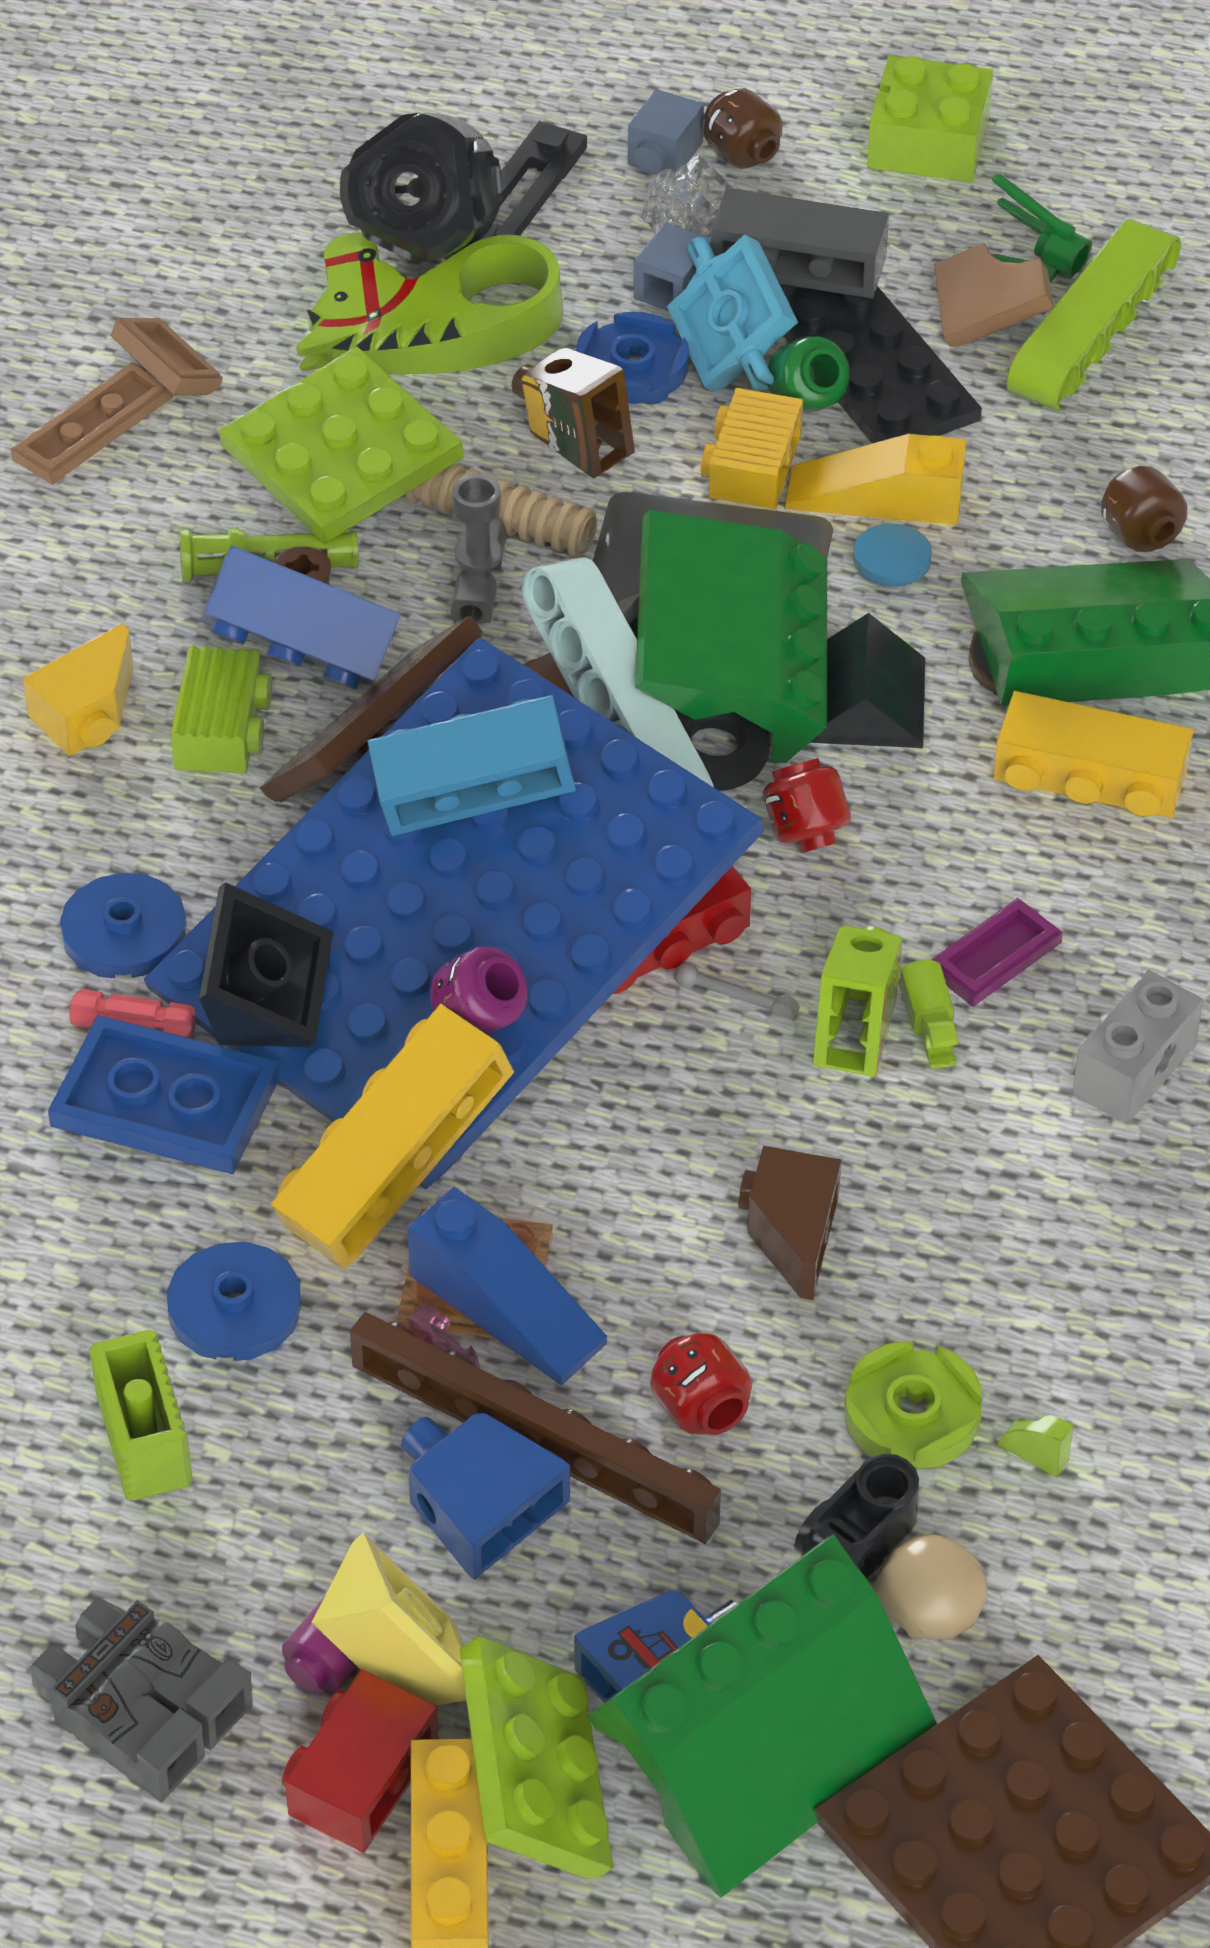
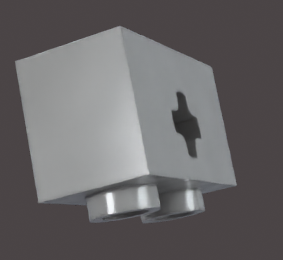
(1137, 1046)

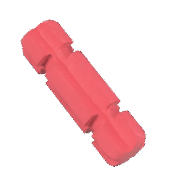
(149, 1013)

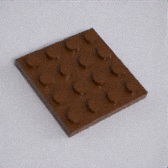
(1021, 1826)

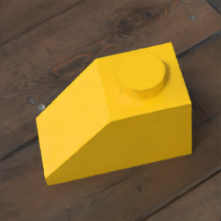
(82, 692)

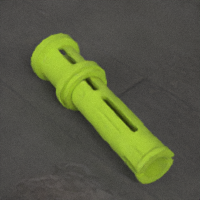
(340, 550)

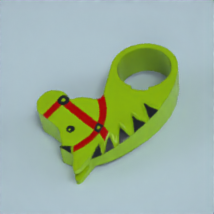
(429, 320)

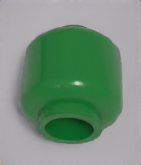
(810, 371)

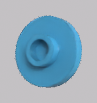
(892, 554)

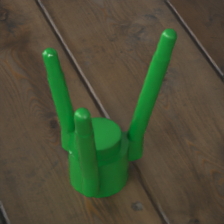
(1058, 244)

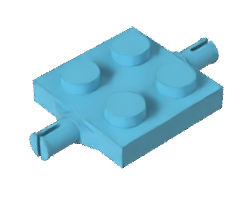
(731, 313)

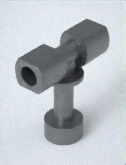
(477, 504)

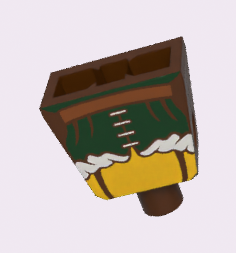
(572, 402)

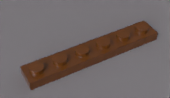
(595, 1457)

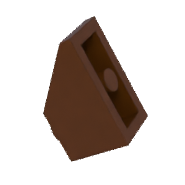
(792, 1212)

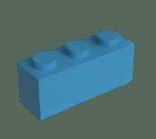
(471, 765)

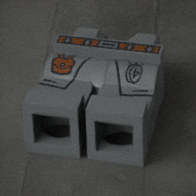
(142, 1694)

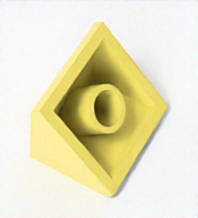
(392, 1626)

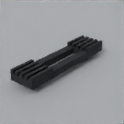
(552, 153)

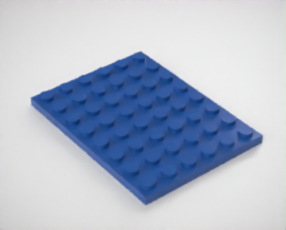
(557, 883)

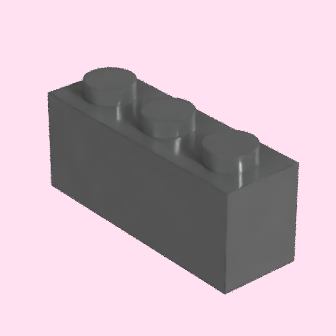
(807, 240)

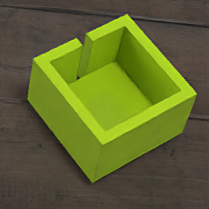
(930, 118)

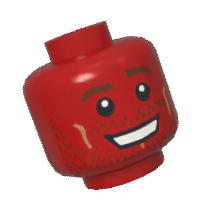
(806, 805)
(701, 1384)

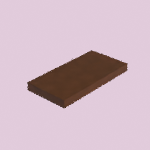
(371, 711)

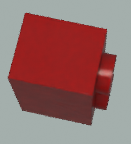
(358, 1760)

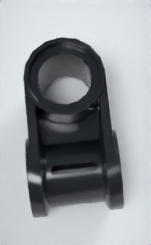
(860, 1521)

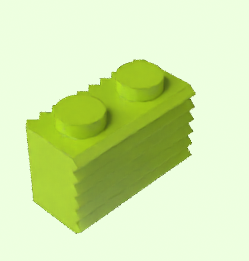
(219, 710)
(141, 1415)

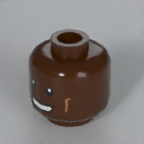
(742, 128)
(1144, 509)

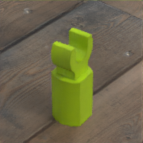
(930, 1010)

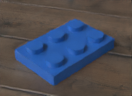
(164, 1094)

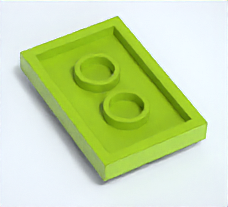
(535, 1759)

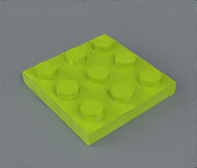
(341, 444)

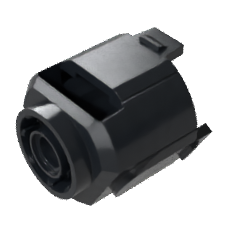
(455, 184)

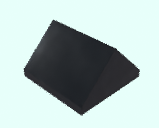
(873, 688)
(263, 973)

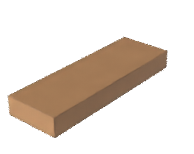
(91, 423)

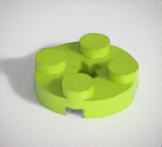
(924, 1438)

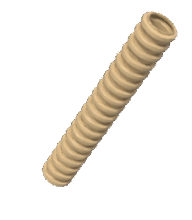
(520, 512)

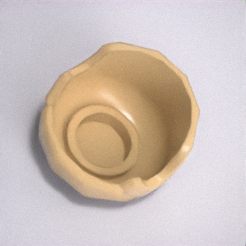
(932, 1587)

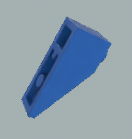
(500, 1285)

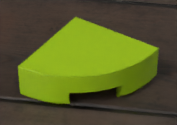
(1040, 1442)

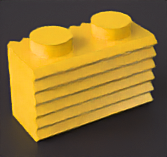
(753, 448)

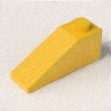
(891, 479)

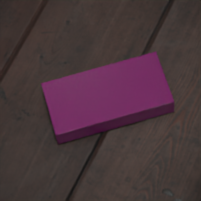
(997, 951)

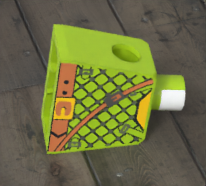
(862, 968)

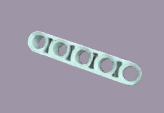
(600, 655)

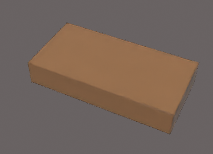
(166, 356)

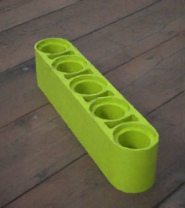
(1092, 313)

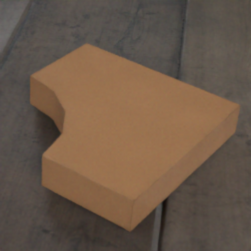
(988, 295)

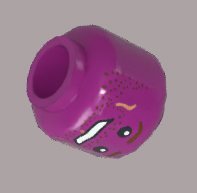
(482, 988)

